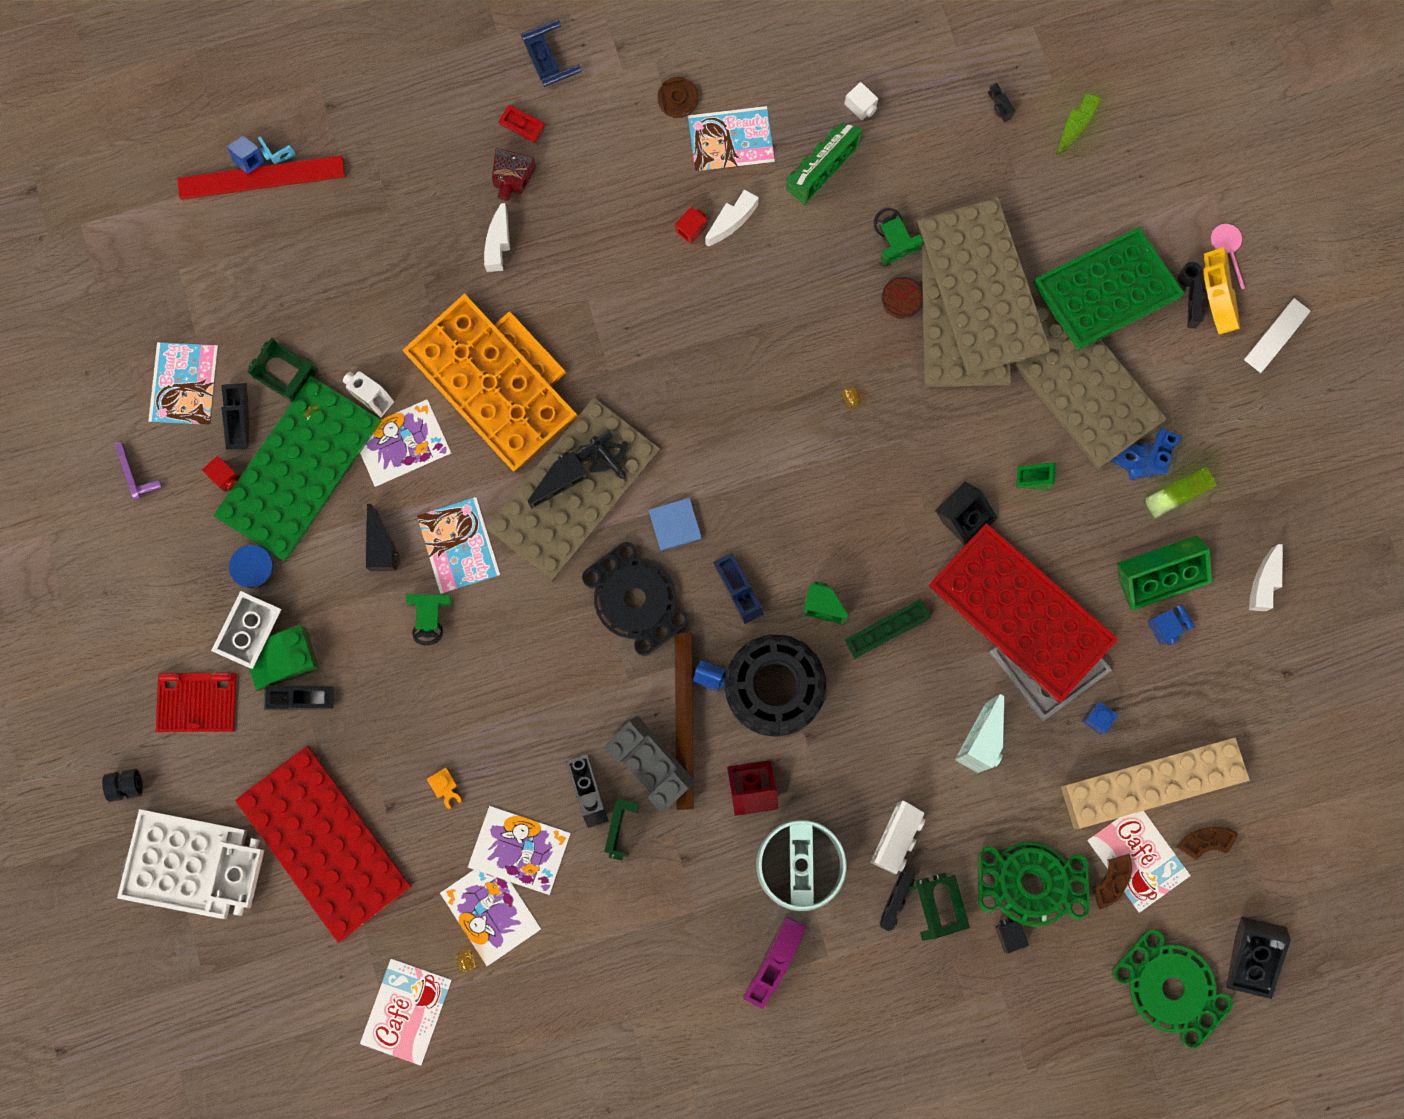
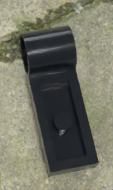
(1195, 295)

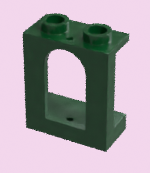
(272, 350)
(619, 808)
(926, 894)

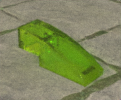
(1078, 122)
(1180, 492)

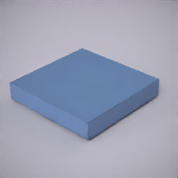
(675, 524)

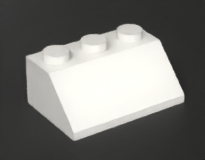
(246, 630)
(898, 837)

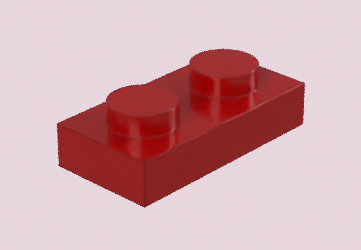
(521, 123)

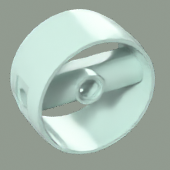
(802, 882)

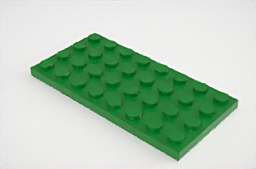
(297, 469)

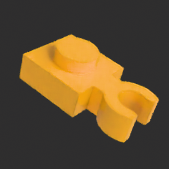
(443, 785)

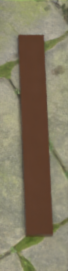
(684, 712)

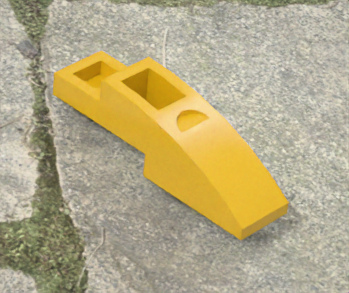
(1220, 291)

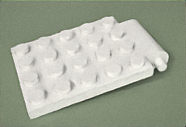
(190, 866)

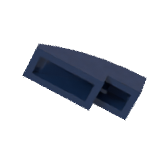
(738, 588)

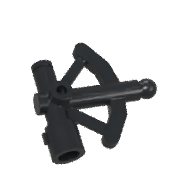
(599, 444)

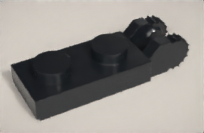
(896, 900)

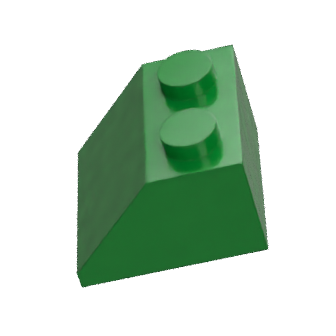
(823, 604)

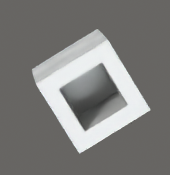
(861, 101)

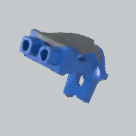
(1151, 458)

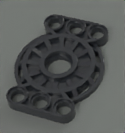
(639, 620)

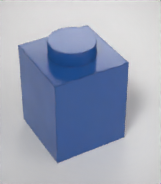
(245, 154)
(1100, 718)

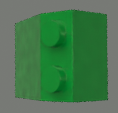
(284, 658)

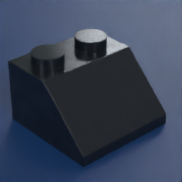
(966, 512)

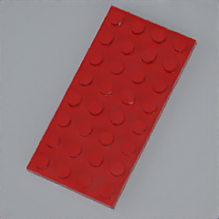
(1023, 613)
(323, 844)

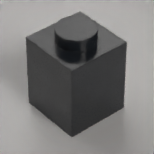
(1011, 935)

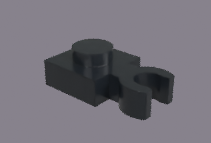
(1002, 105)

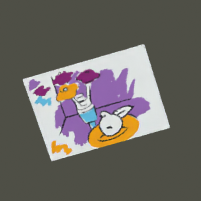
(404, 443)
(519, 850)
(490, 914)

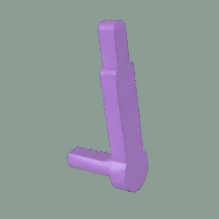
(135, 490)

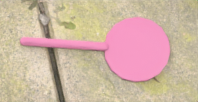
(1229, 238)

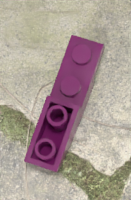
(775, 962)

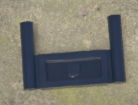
(542, 56)

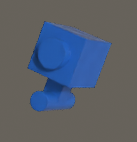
(1168, 626)
(709, 676)

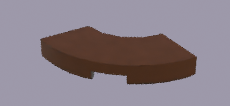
(1207, 839)
(1115, 881)

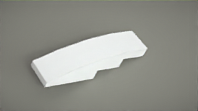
(1277, 335)

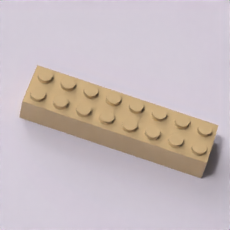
(1154, 783)

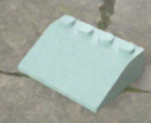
(985, 739)

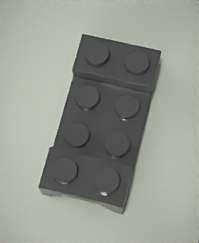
(650, 763)

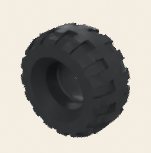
(767, 718)

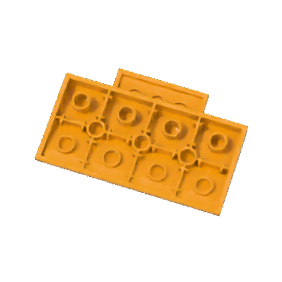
(494, 379)

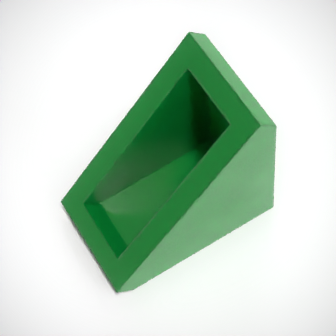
(1036, 476)

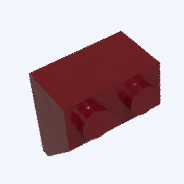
(752, 788)

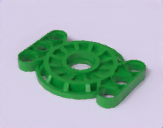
(1049, 867)
(1149, 980)

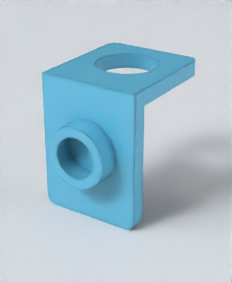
(276, 157)

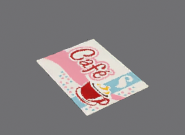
(1153, 862)
(405, 1012)

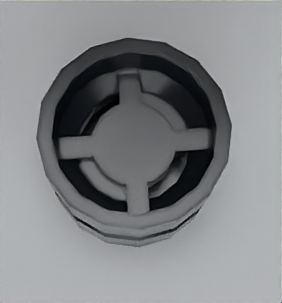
(126, 784)

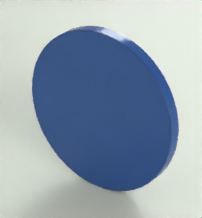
(250, 566)

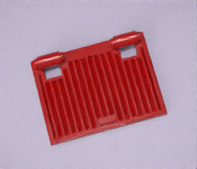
(196, 702)

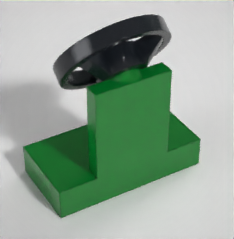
(897, 237)
(427, 616)

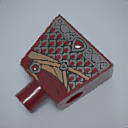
(511, 172)

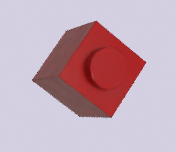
(691, 224)
(221, 474)

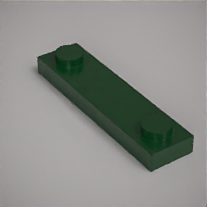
(887, 629)

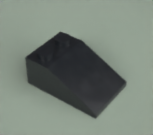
(1257, 957)

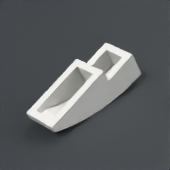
(732, 218)
(497, 240)
(1267, 580)

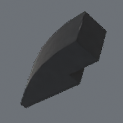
(235, 415)
(299, 698)

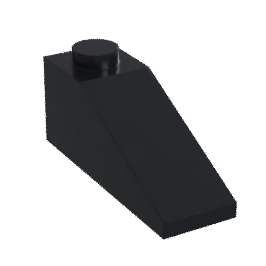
(561, 476)
(379, 548)

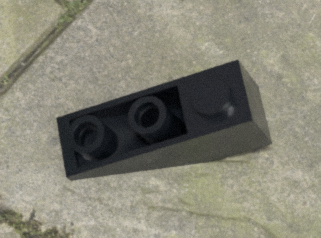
(587, 791)

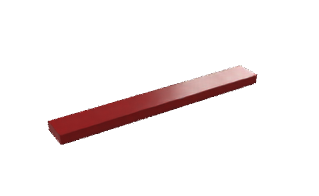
(261, 177)

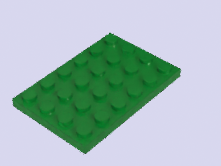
(1108, 288)

